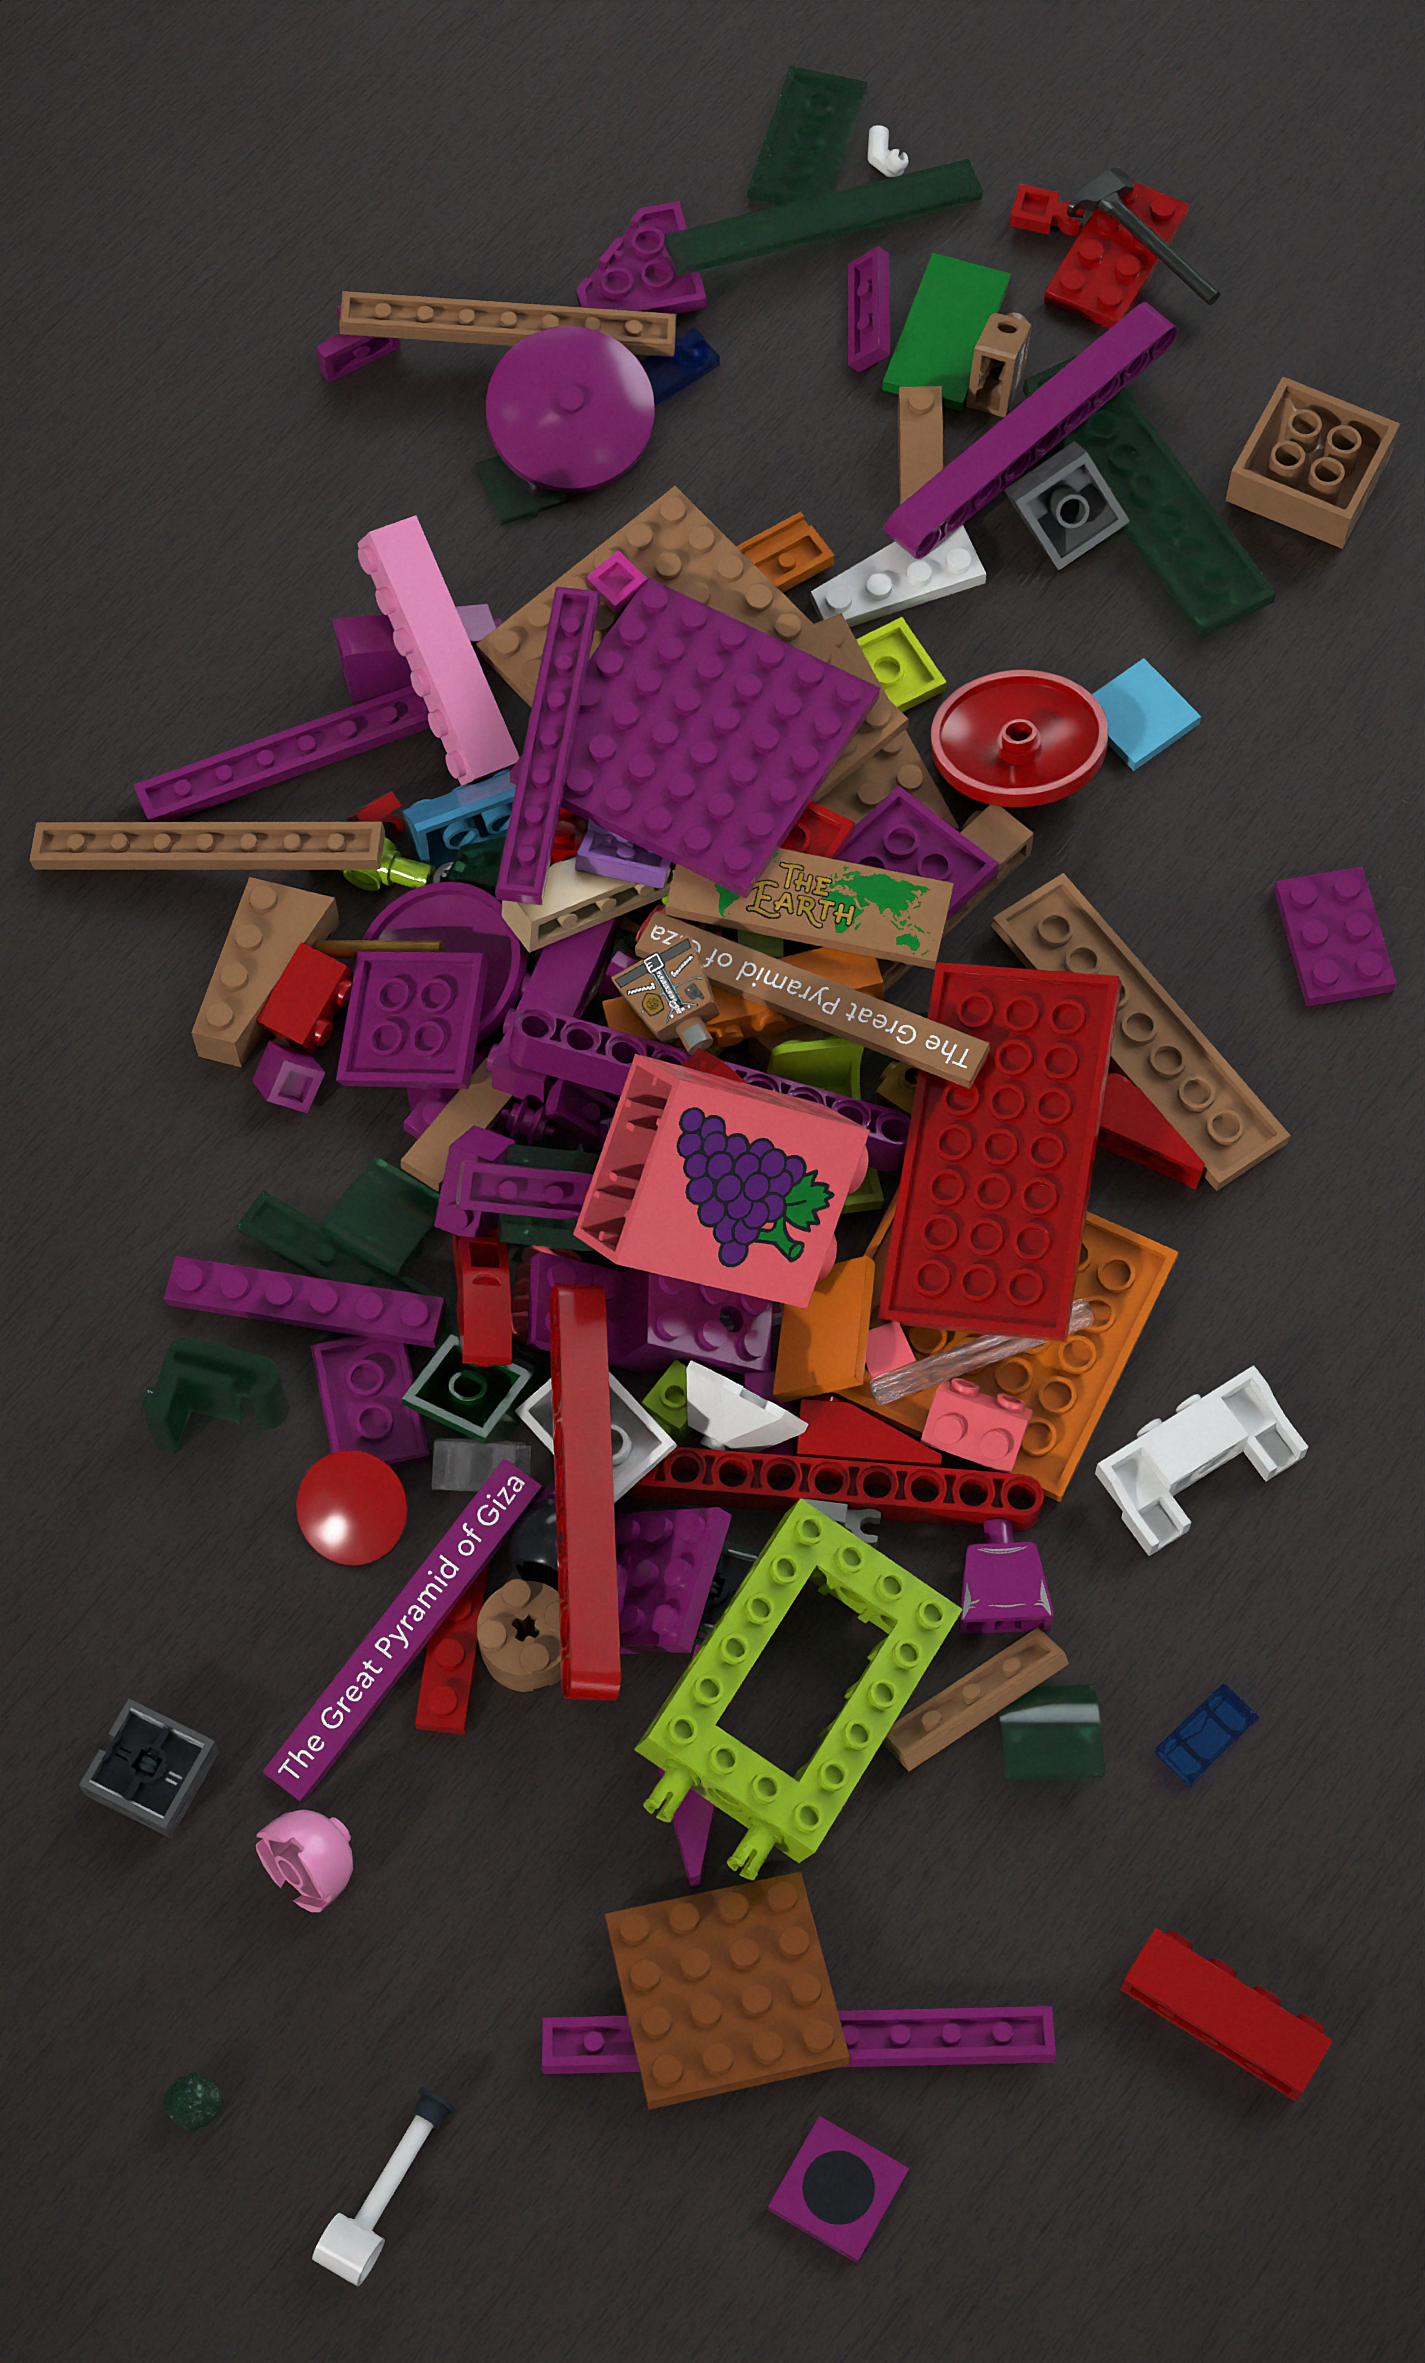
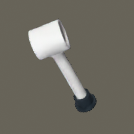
(350, 2244)

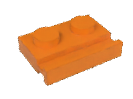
(788, 552)

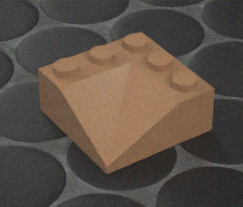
(1312, 462)

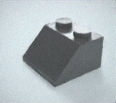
(1067, 505)

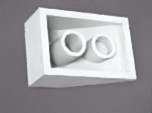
(635, 1436)

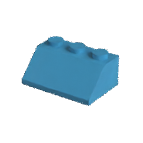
(459, 818)

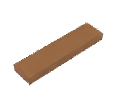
(974, 1698)

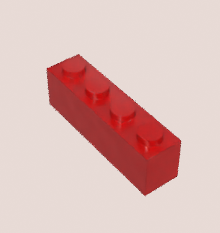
(1226, 2013)

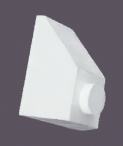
(733, 1415)

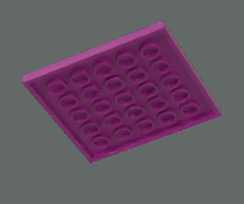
(705, 736)

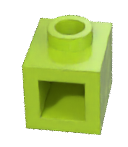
(668, 1402)

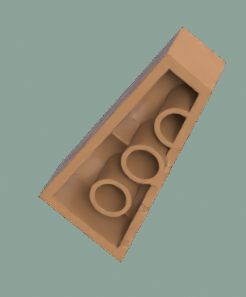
(255, 954)

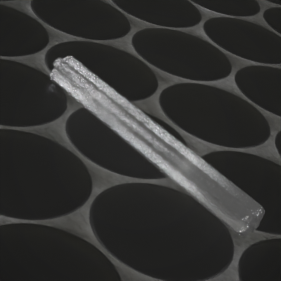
(962, 1360)

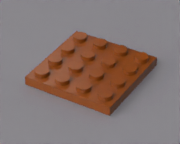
(726, 1990)

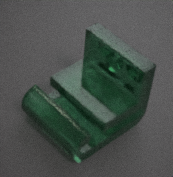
(210, 1382)

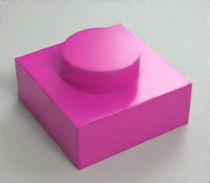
(616, 581)

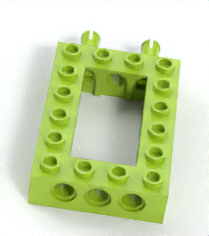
(704, 1758)

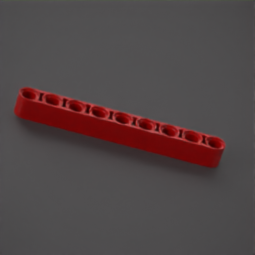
(852, 1478)
(584, 1493)

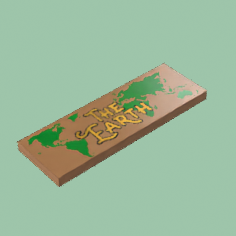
(826, 906)

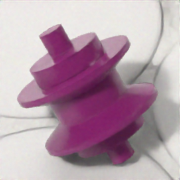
(527, 1122)

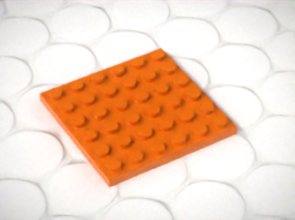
(1057, 1380)

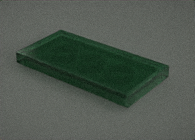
(807, 137)

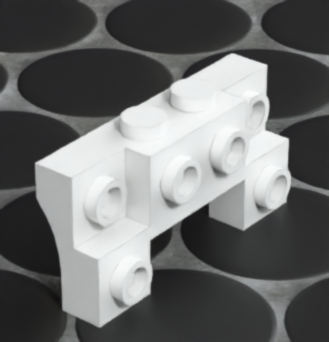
(1191, 1445)

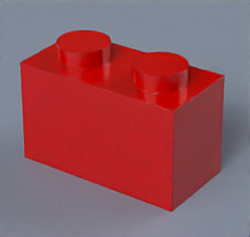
(307, 999)

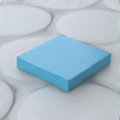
(1143, 714)

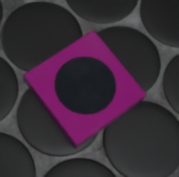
(838, 2189)

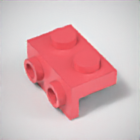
(976, 1425)

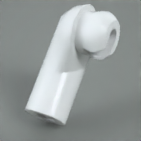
(881, 157)

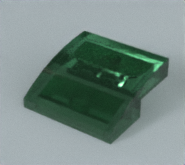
(384, 1217)
(1052, 1735)

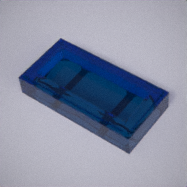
(1206, 1734)

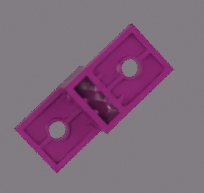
(658, 1318)

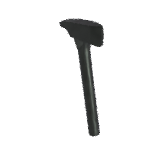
(1105, 195)

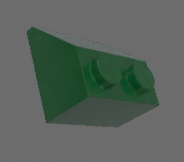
(470, 1396)

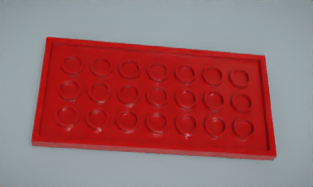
(1003, 1168)

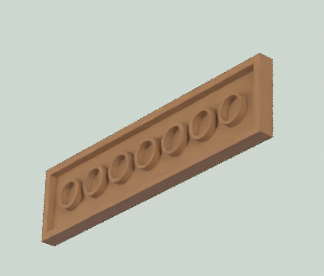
(1152, 1036)

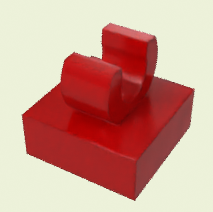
(380, 811)

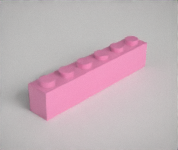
(437, 651)

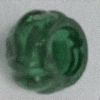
(193, 2101)

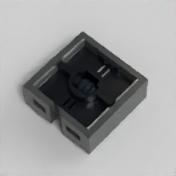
(130, 1772)

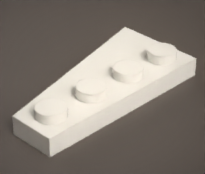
(898, 581)

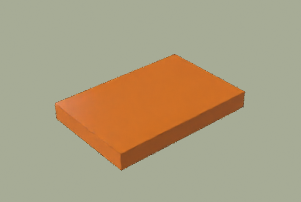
(827, 1342)

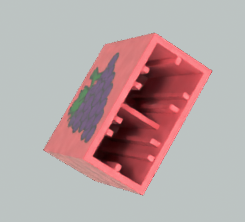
(722, 1183)

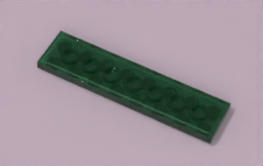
(1168, 515)

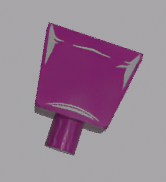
(1003, 1585)

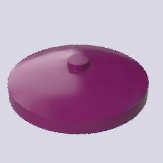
(570, 409)
(467, 923)

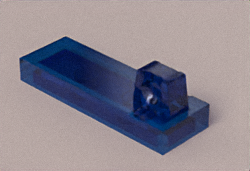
(690, 362)

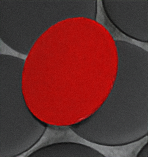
(351, 1507)

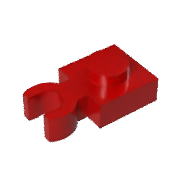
(1040, 209)

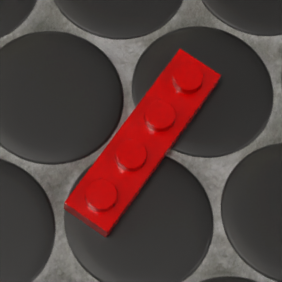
(451, 1664)

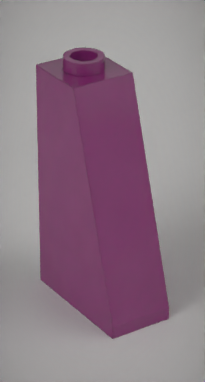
(372, 660)

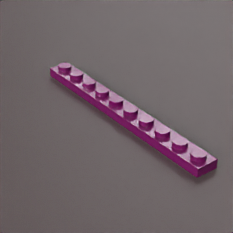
(871, 2037)

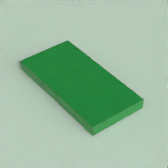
(945, 328)

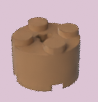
(515, 1610)

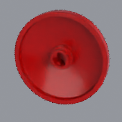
(1019, 738)

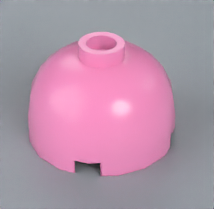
(309, 1855)

